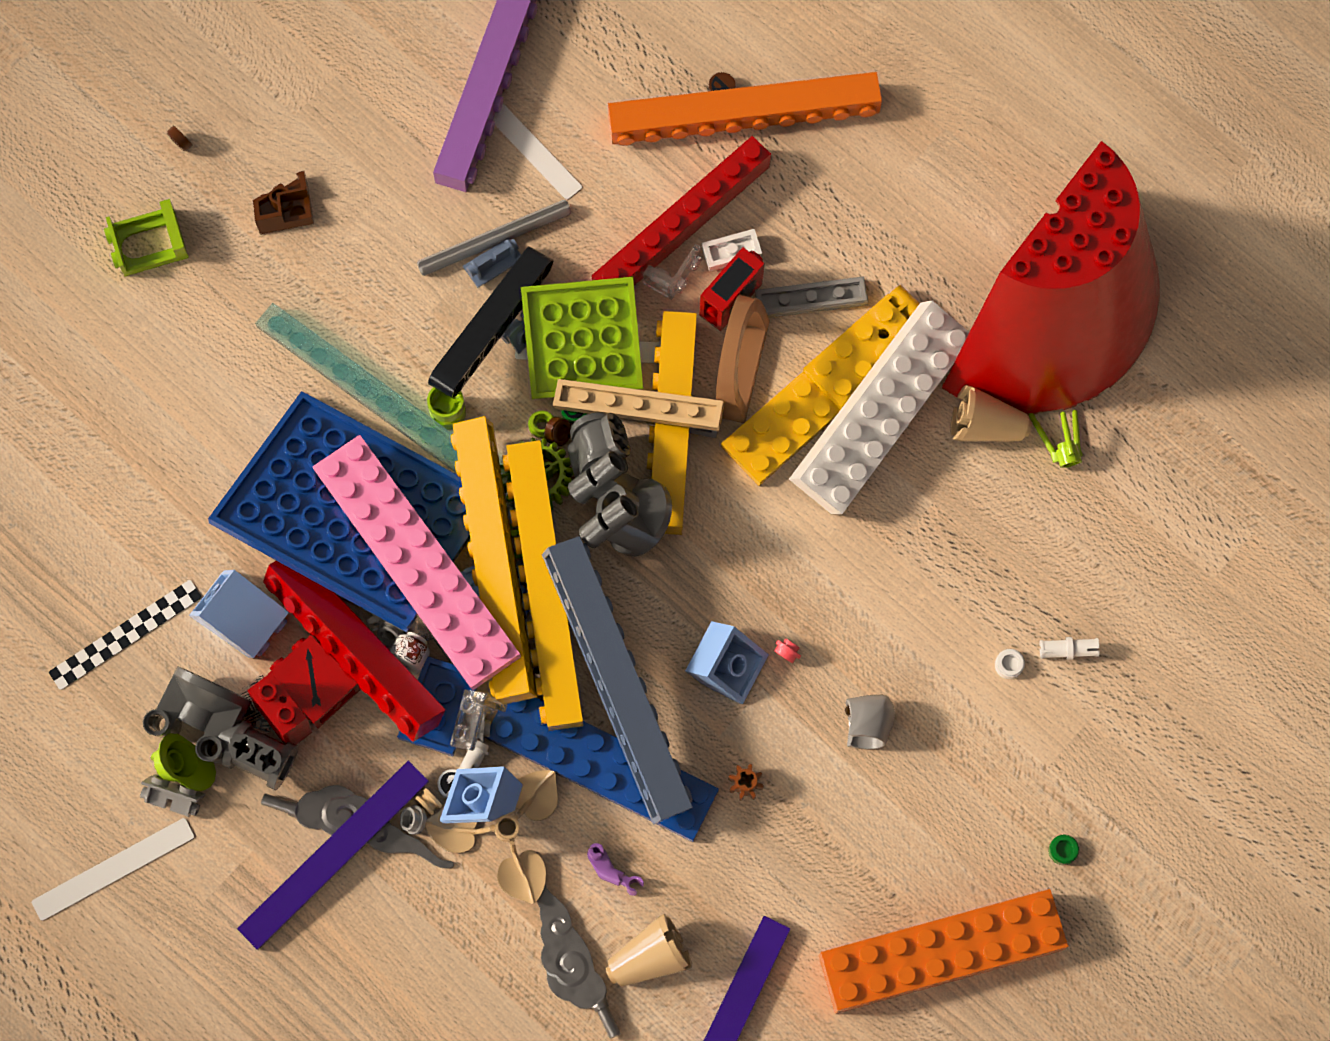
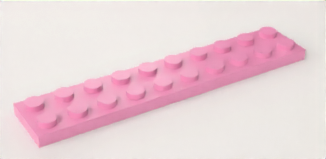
(417, 563)

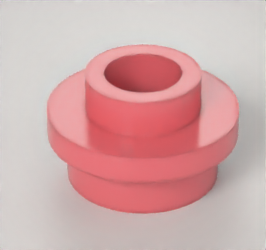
(787, 650)

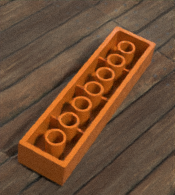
(943, 951)

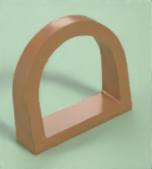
(741, 356)

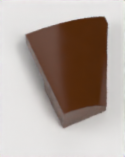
(284, 207)

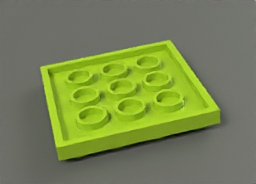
(582, 334)

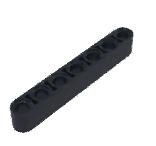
(489, 323)

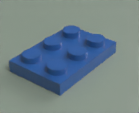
(447, 687)

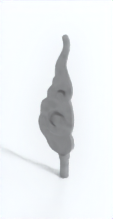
(334, 806)
(570, 963)

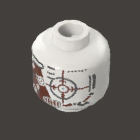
(411, 651)

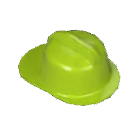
(178, 762)

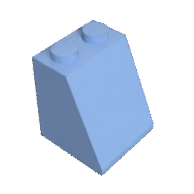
(240, 614)

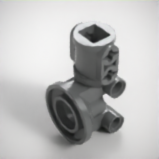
(628, 509)
(221, 716)

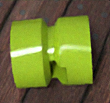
(446, 409)

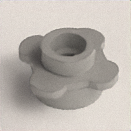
(484, 729)

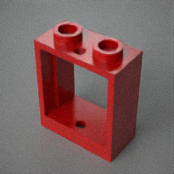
(279, 710)

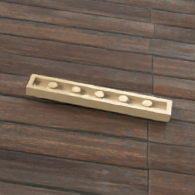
(639, 404)

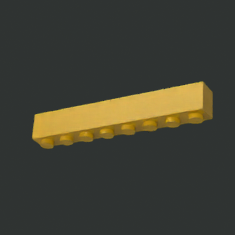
(674, 377)

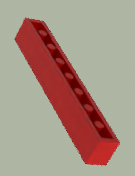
(688, 213)
(356, 651)

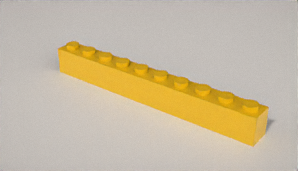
(493, 550)
(549, 618)

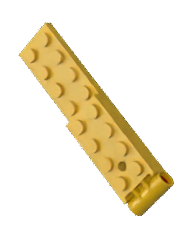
(818, 392)

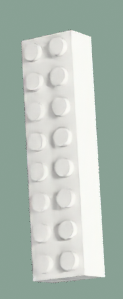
(880, 408)

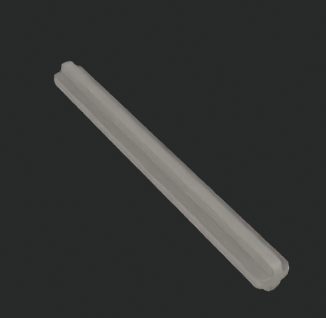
(493, 237)

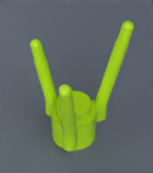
(1068, 452)

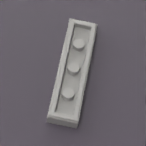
(814, 297)

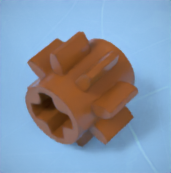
(747, 774)

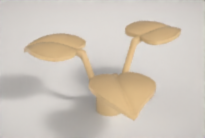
(523, 874)

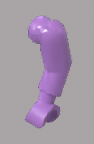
(605, 870)

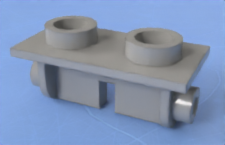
(161, 790)

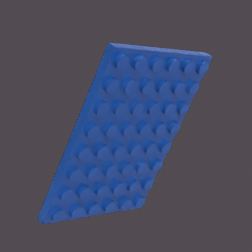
(294, 519)

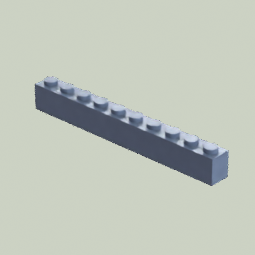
(617, 680)

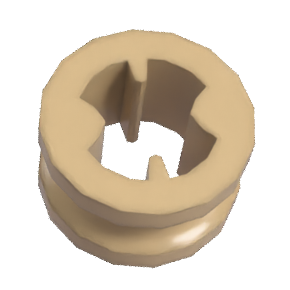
(428, 801)

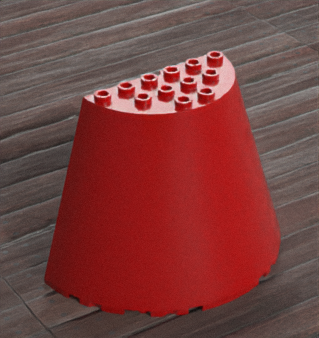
(1069, 300)

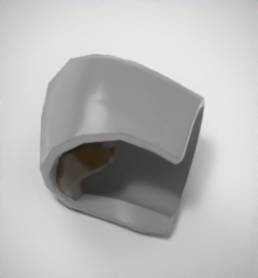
(869, 721)

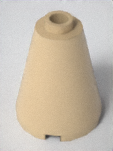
(987, 418)
(650, 954)

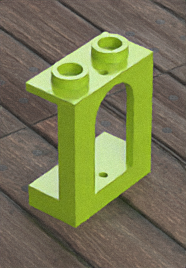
(119, 231)

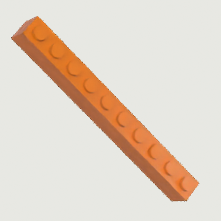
(744, 108)

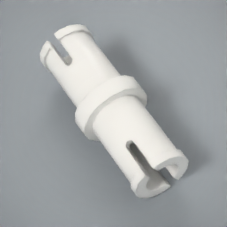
(1069, 648)

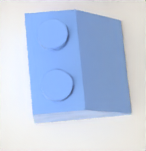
(727, 661)
(481, 795)

